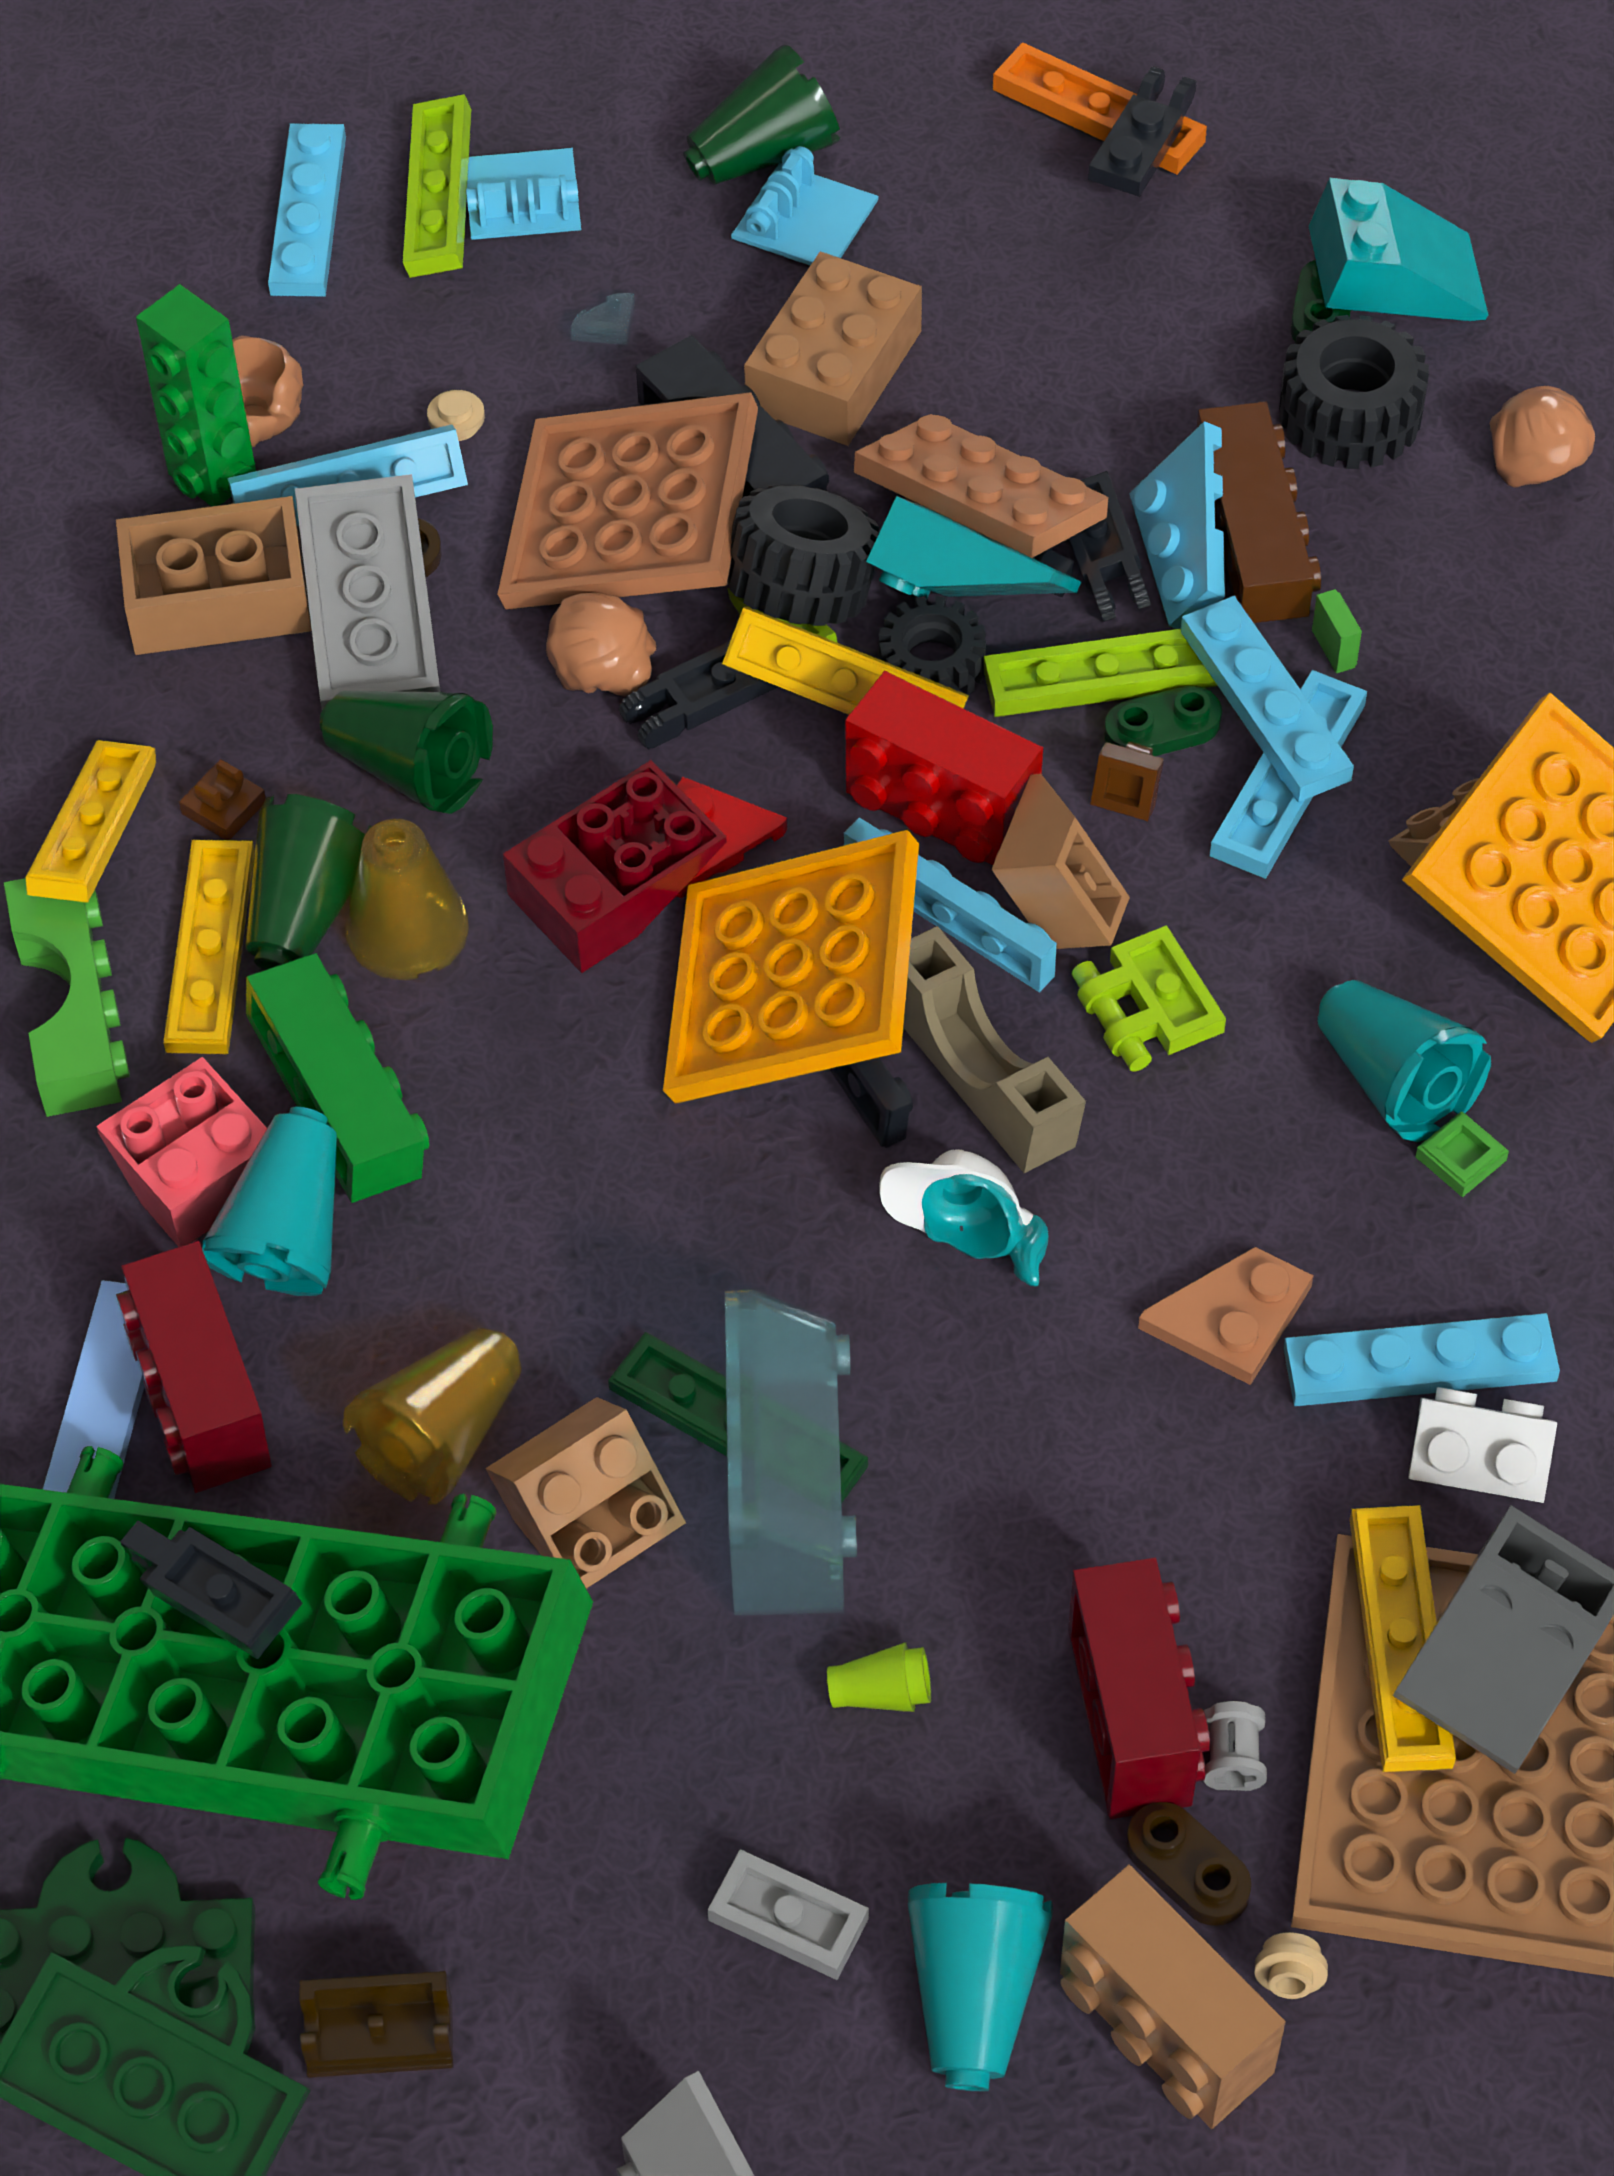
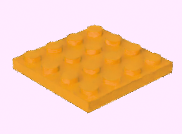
(1533, 865)
(793, 968)

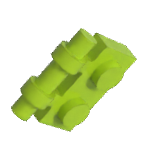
(1165, 989)

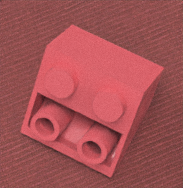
(184, 1148)

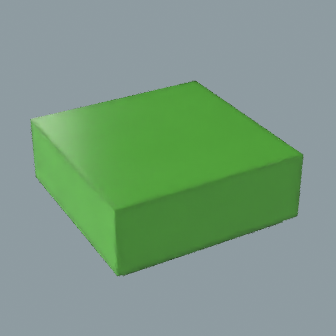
(1336, 630)
(1462, 1154)

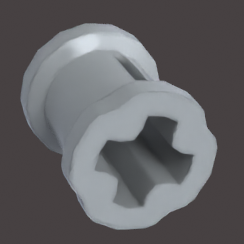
(1224, 1761)

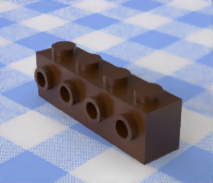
(1258, 516)

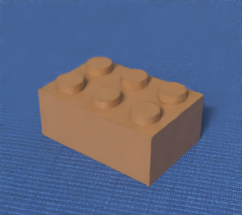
(834, 347)
(213, 575)
(1169, 1998)

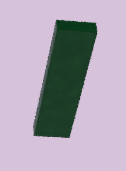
(694, 1399)

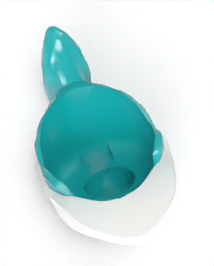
(971, 1194)

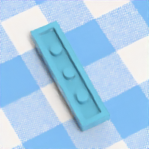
(307, 210)
(428, 455)
(1266, 699)
(1266, 808)
(975, 918)
(1421, 1359)

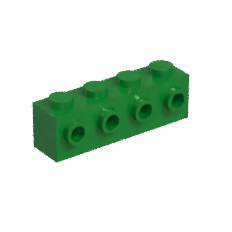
(196, 394)
(334, 1070)

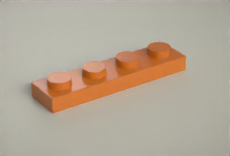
(1081, 99)

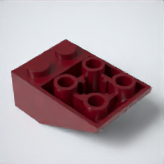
(611, 864)

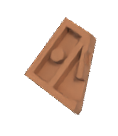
(1232, 1313)

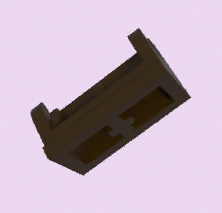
(377, 2024)

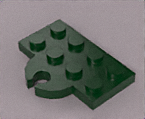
(118, 1927)
(145, 2072)

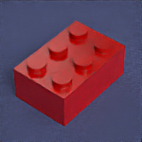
(937, 766)

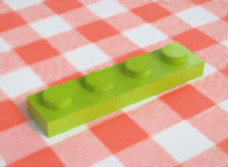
(437, 186)
(1092, 672)

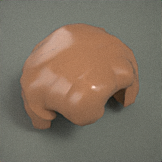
(269, 386)
(1540, 436)
(600, 645)

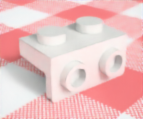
(1483, 1447)

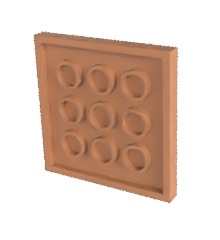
(629, 501)

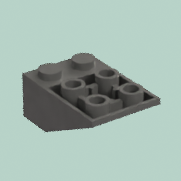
(1511, 1639)

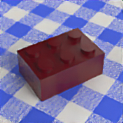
(192, 1368)
(1136, 1686)

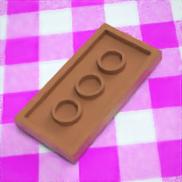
(981, 485)

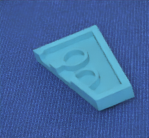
(1179, 525)

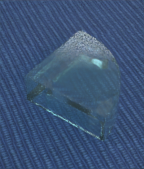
(606, 322)

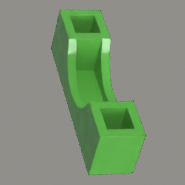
(74, 1049)

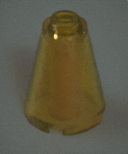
(403, 905)
(434, 1414)

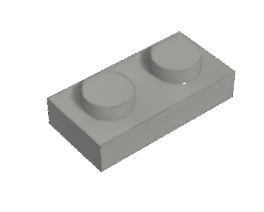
(788, 1914)

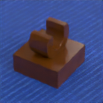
(1127, 780)
(222, 800)

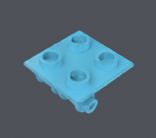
(522, 194)
(803, 212)

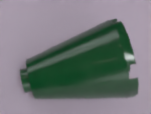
(761, 121)
(413, 741)
(299, 876)

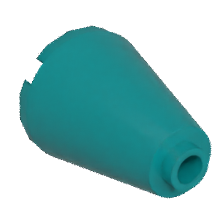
(1404, 1056)
(281, 1209)
(975, 1974)

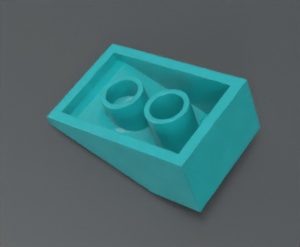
(1392, 255)
(935, 554)

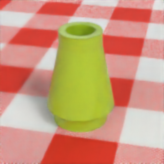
(884, 1680)

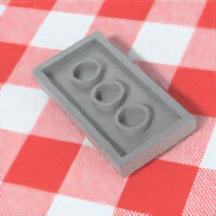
(367, 587)

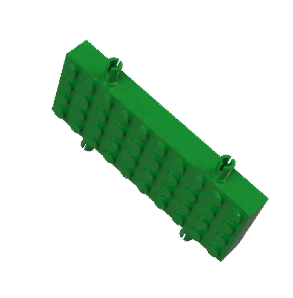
(382, 1711)

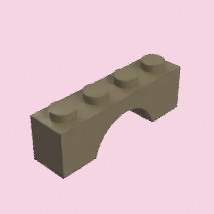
(1021, 1103)

